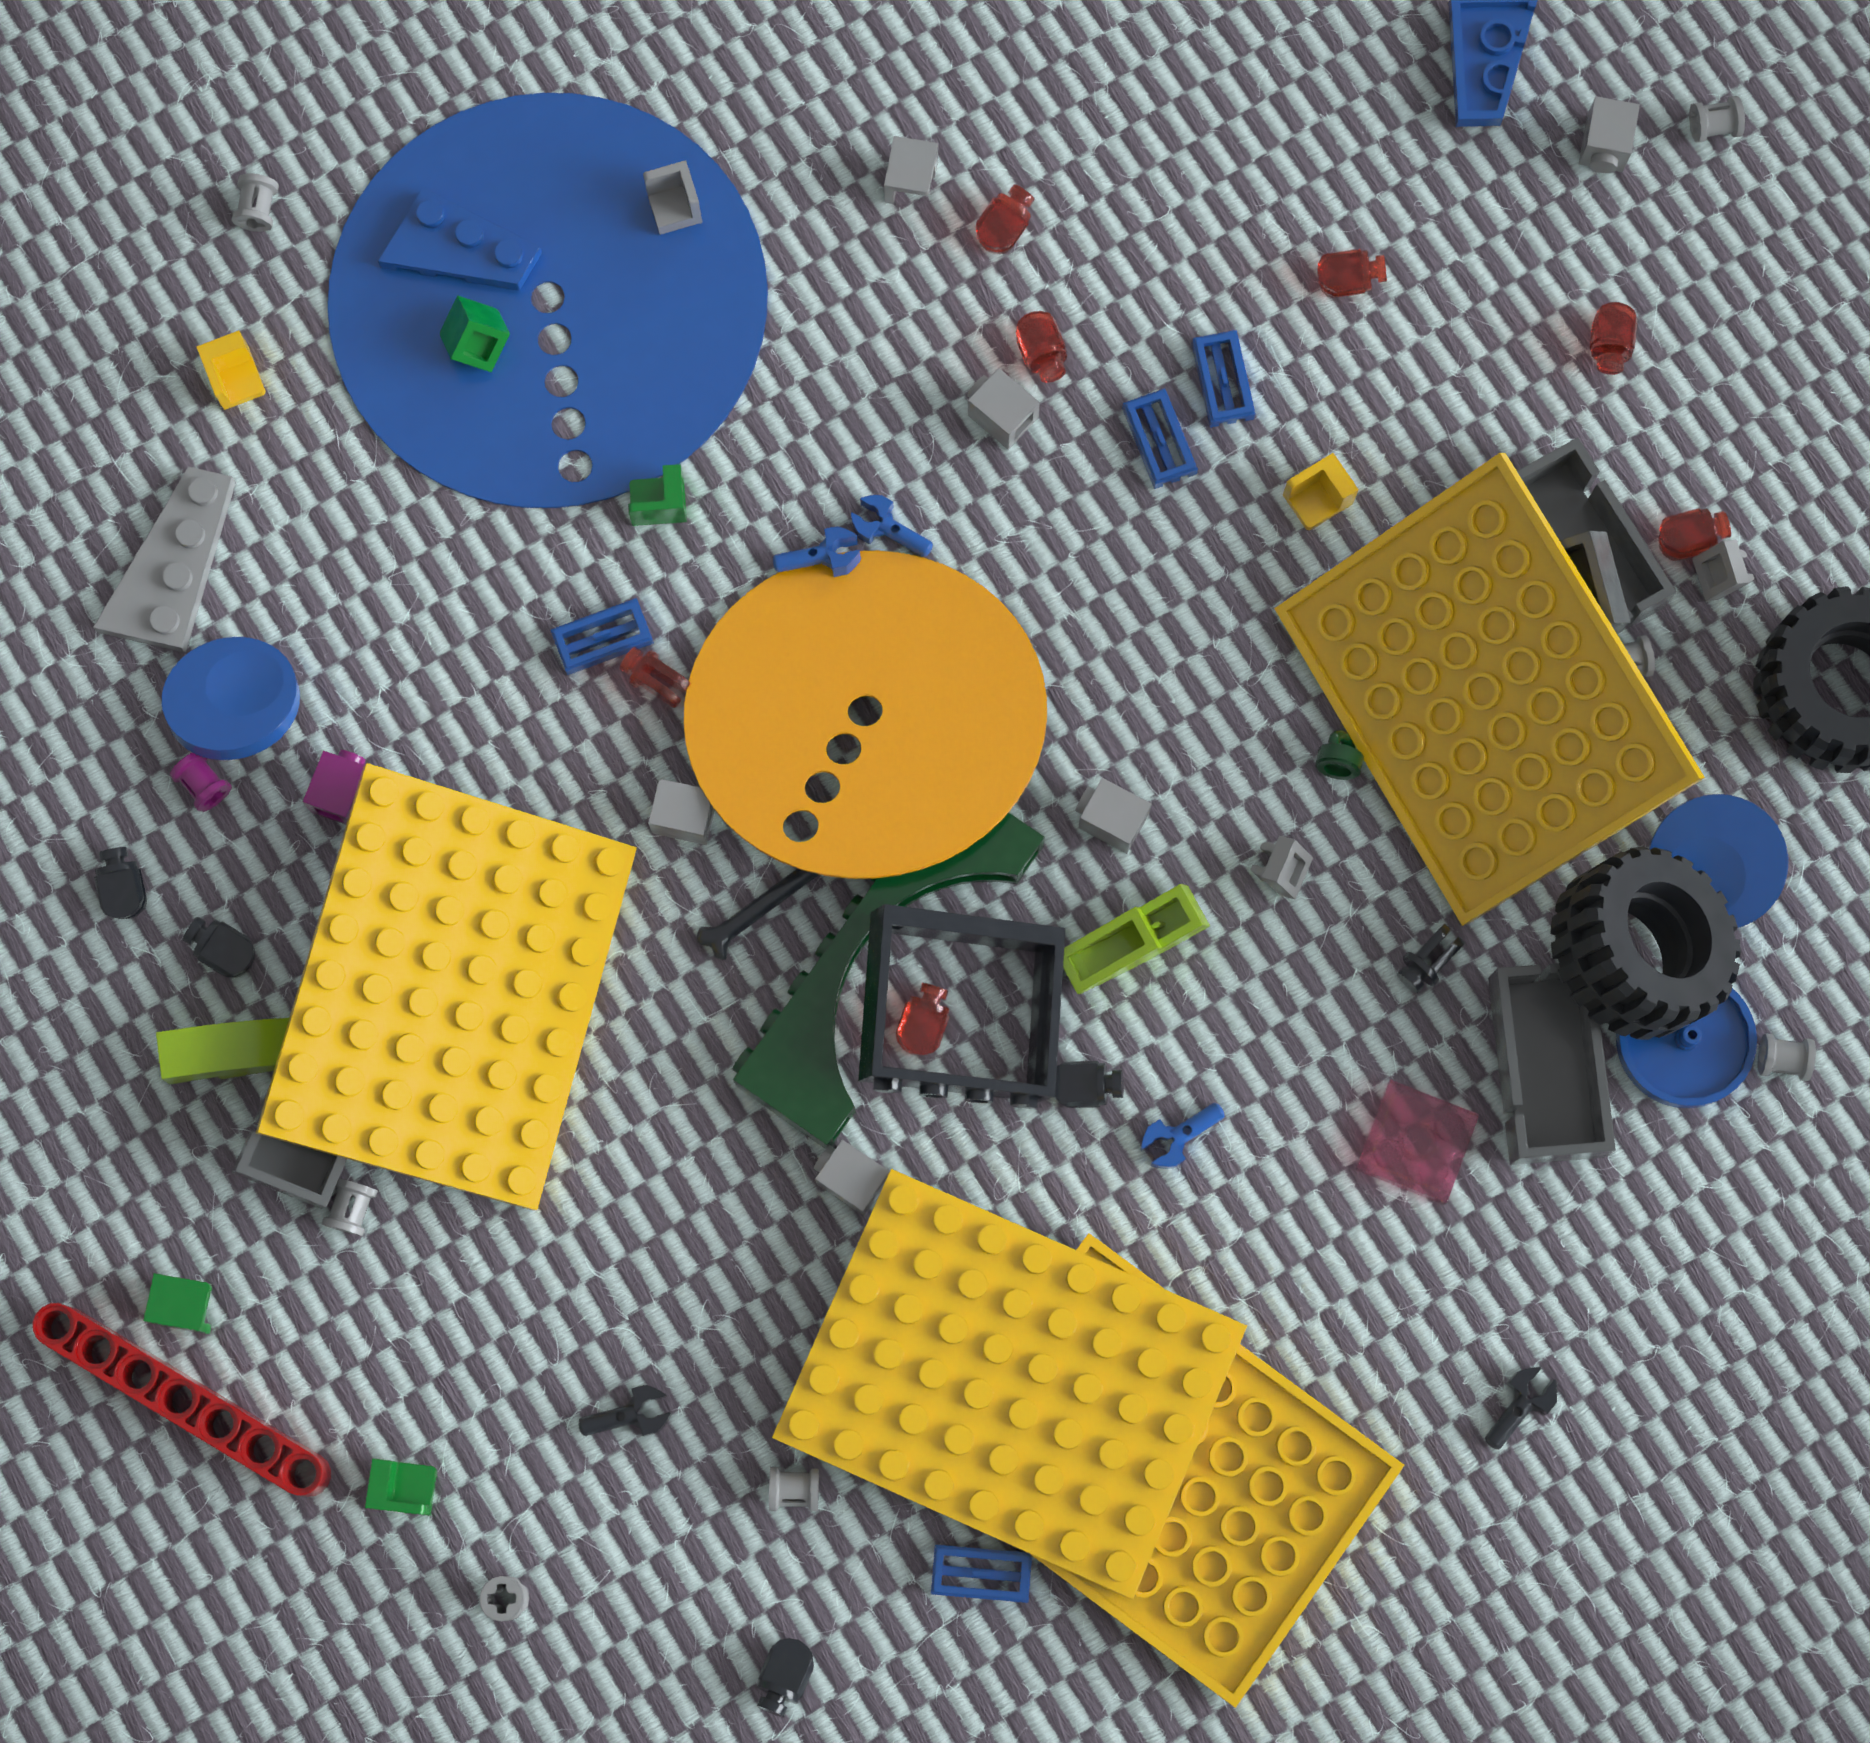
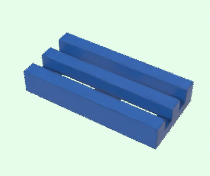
(1230, 413)
(1172, 472)
(608, 652)
(1022, 1577)

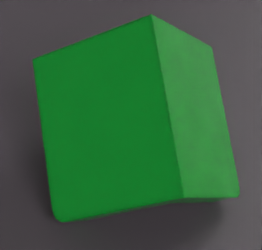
(474, 333)
(658, 499)
(178, 1303)
(401, 1487)

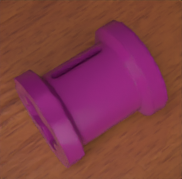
(200, 781)

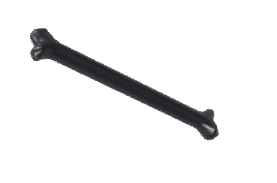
(720, 936)

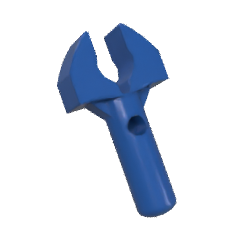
(888, 526)
(823, 554)
(1180, 1135)

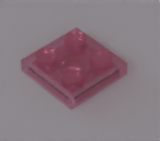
(1417, 1142)

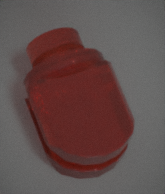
(1004, 220)
(1349, 272)
(1613, 337)
(1042, 345)
(1692, 533)
(642, 666)
(923, 1021)

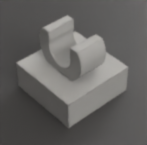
(1722, 570)
(1285, 867)

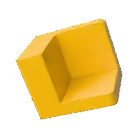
(231, 370)
(1320, 492)

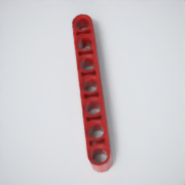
(159, 1392)

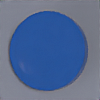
(230, 698)
(1733, 846)
(1696, 1061)

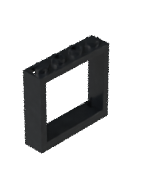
(1045, 1010)

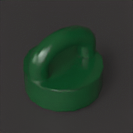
(1339, 760)

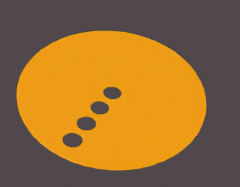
(936, 767)

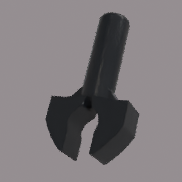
(1521, 1406)
(627, 1415)

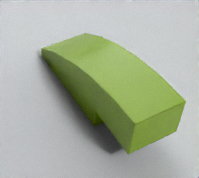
(1133, 938)
(220, 1050)

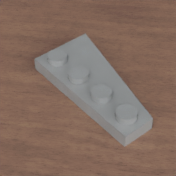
(170, 571)

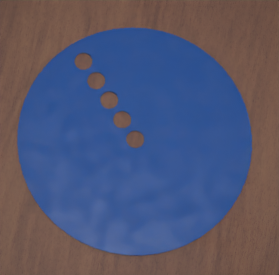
(654, 320)

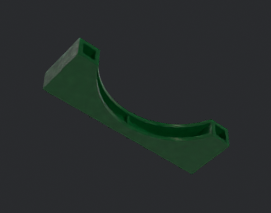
(796, 1061)

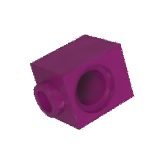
(334, 785)

